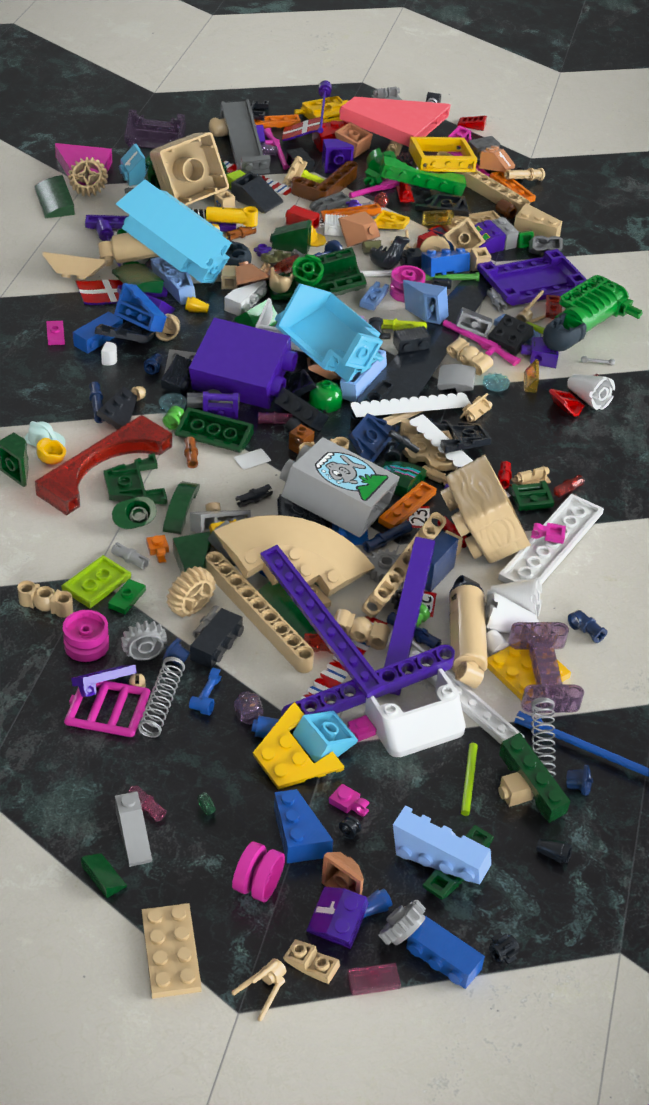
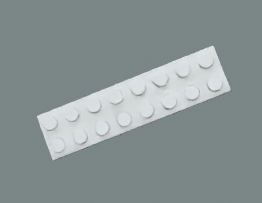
(544, 556)

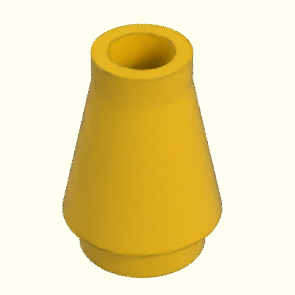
(196, 305)

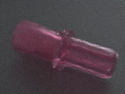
(273, 417)
(148, 804)

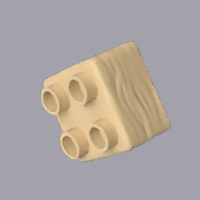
(190, 168)
(484, 511)

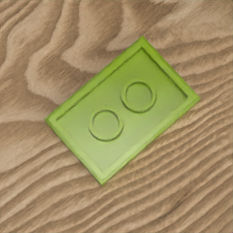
(96, 581)

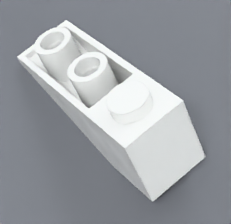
(244, 298)

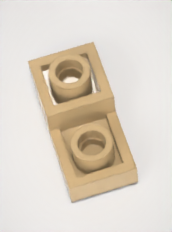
(309, 961)

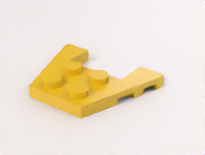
(284, 757)

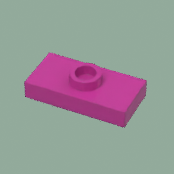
(55, 333)

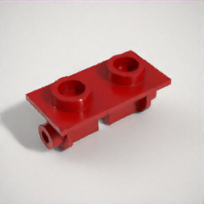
(404, 193)

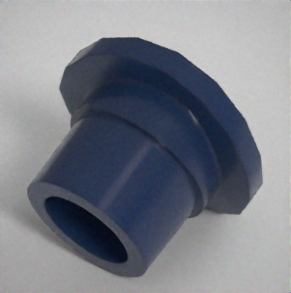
(176, 650)
(580, 780)

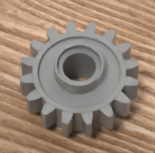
(382, 562)
(144, 641)
(403, 923)

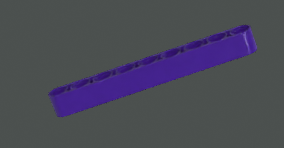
(410, 603)
(393, 672)

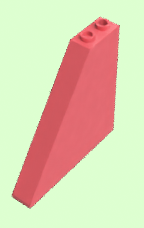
(394, 118)

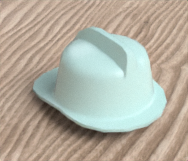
(42, 430)

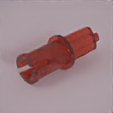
(568, 486)

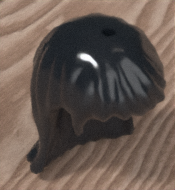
(390, 258)

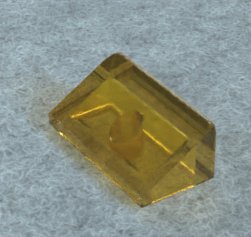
(439, 217)
(531, 377)

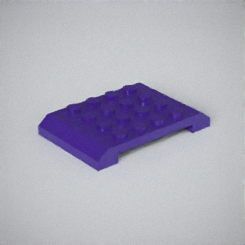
(525, 279)

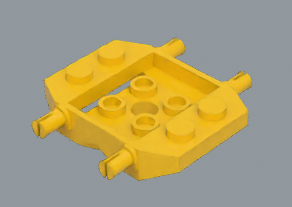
(313, 108)

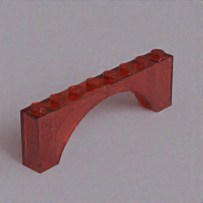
(62, 483)

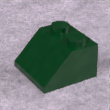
(14, 458)

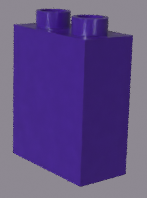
(242, 362)

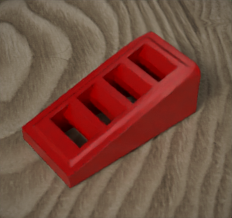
(474, 122)

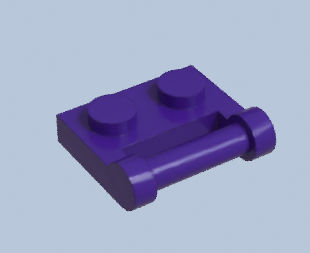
(223, 409)

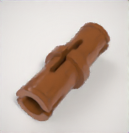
(240, 232)
(190, 446)

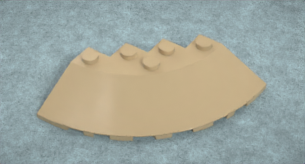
(311, 547)

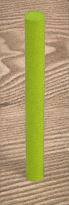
(469, 779)

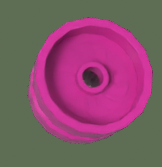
(402, 273)
(85, 635)
(258, 871)

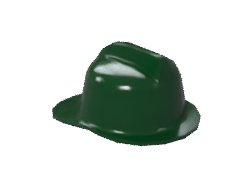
(134, 512)

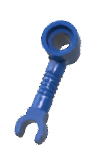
(203, 703)

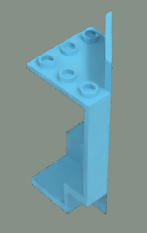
(174, 232)
(329, 332)

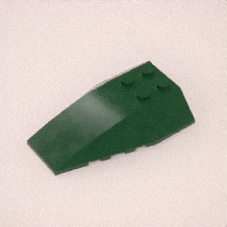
(339, 275)

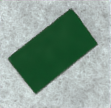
(102, 874)

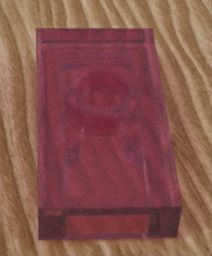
(374, 979)

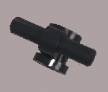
(377, 323)
(394, 448)

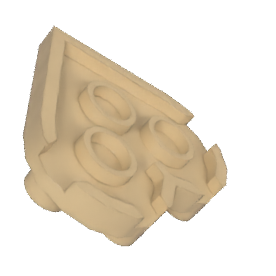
(429, 453)

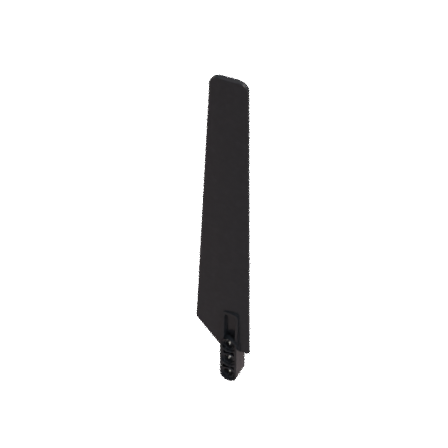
(411, 371)

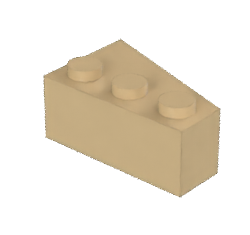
(535, 220)

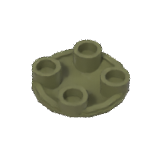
(274, 258)

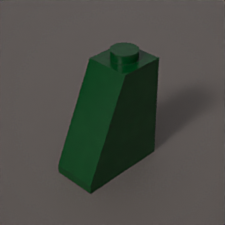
(293, 237)
(191, 550)

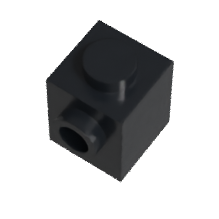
(411, 257)

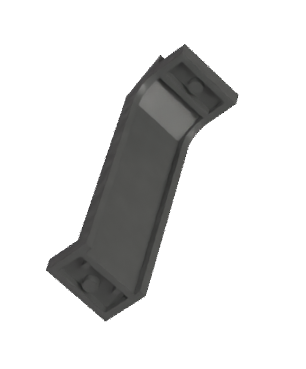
(244, 137)

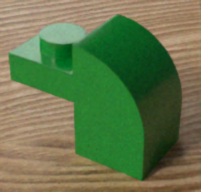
(375, 157)

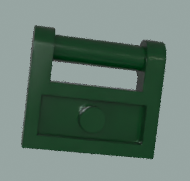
(531, 496)

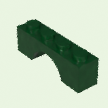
(547, 793)

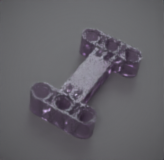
(542, 640)

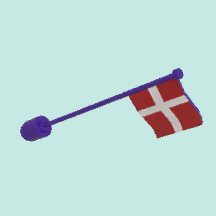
(312, 125)
(100, 291)

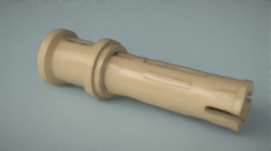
(529, 174)

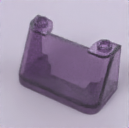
(153, 132)

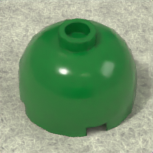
(308, 270)
(326, 396)

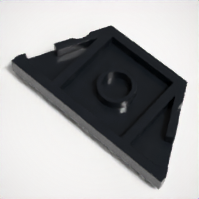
(445, 202)

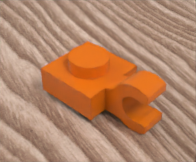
(158, 546)

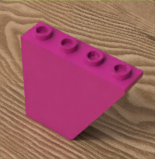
(68, 154)

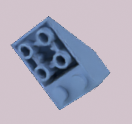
(426, 301)

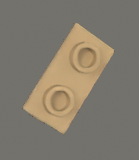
(394, 146)
(295, 170)
(477, 409)
(528, 477)

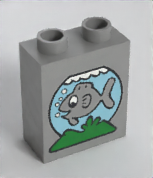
(338, 485)

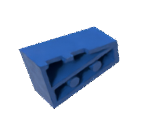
(445, 261)
(139, 309)
(299, 828)

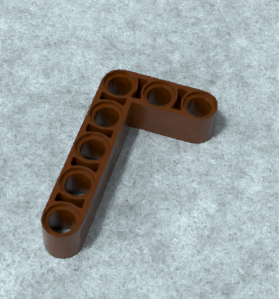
(333, 184)

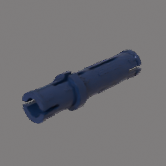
(96, 398)
(381, 539)
(420, 635)

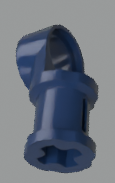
(587, 625)

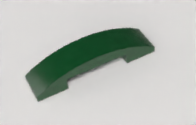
(179, 507)
(444, 884)

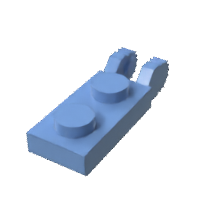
(374, 296)

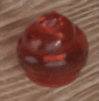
(381, 199)

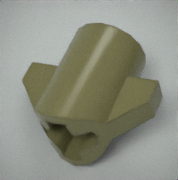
(367, 245)

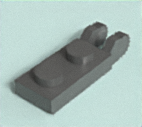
(329, 202)

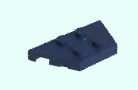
(371, 436)

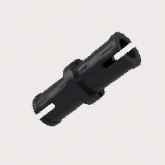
(254, 495)

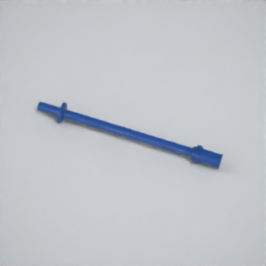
(582, 744)

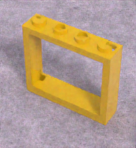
(442, 163)

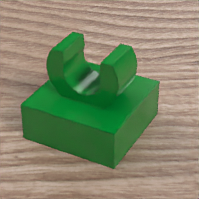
(372, 177)
(524, 238)

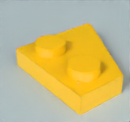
(391, 220)

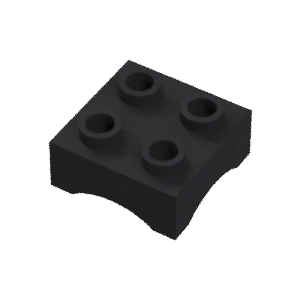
(511, 334)

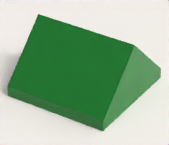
(252, 316)

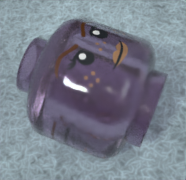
(248, 707)

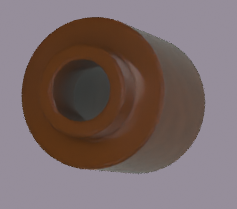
(506, 208)

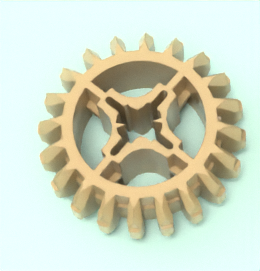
(99, 178)
(191, 591)

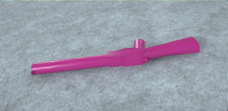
(275, 142)
(387, 184)
(486, 344)

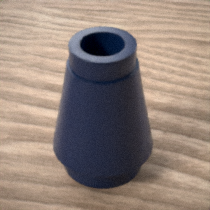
(153, 364)

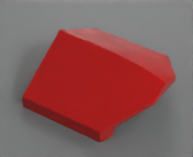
(567, 402)

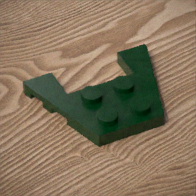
(126, 483)

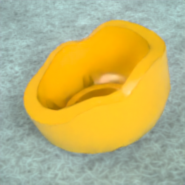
(50, 451)

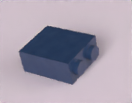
(442, 559)

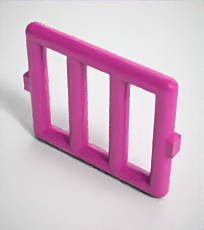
(110, 727)

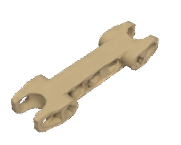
(398, 571)

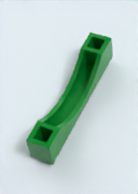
(444, 182)

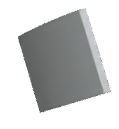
(456, 376)

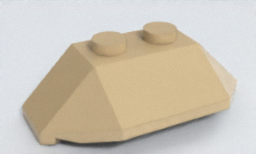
(74, 265)

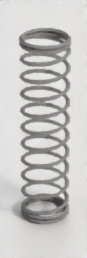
(543, 700)
(149, 722)

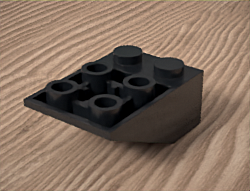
(255, 192)

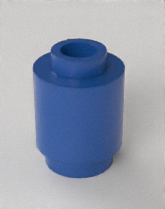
(263, 726)

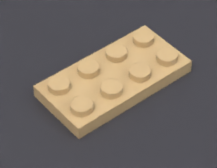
(171, 951)

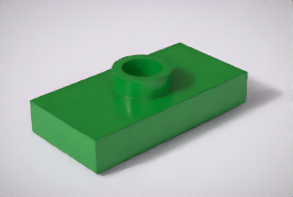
(127, 596)

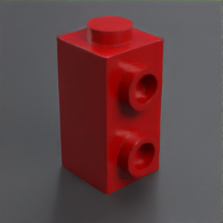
(299, 214)

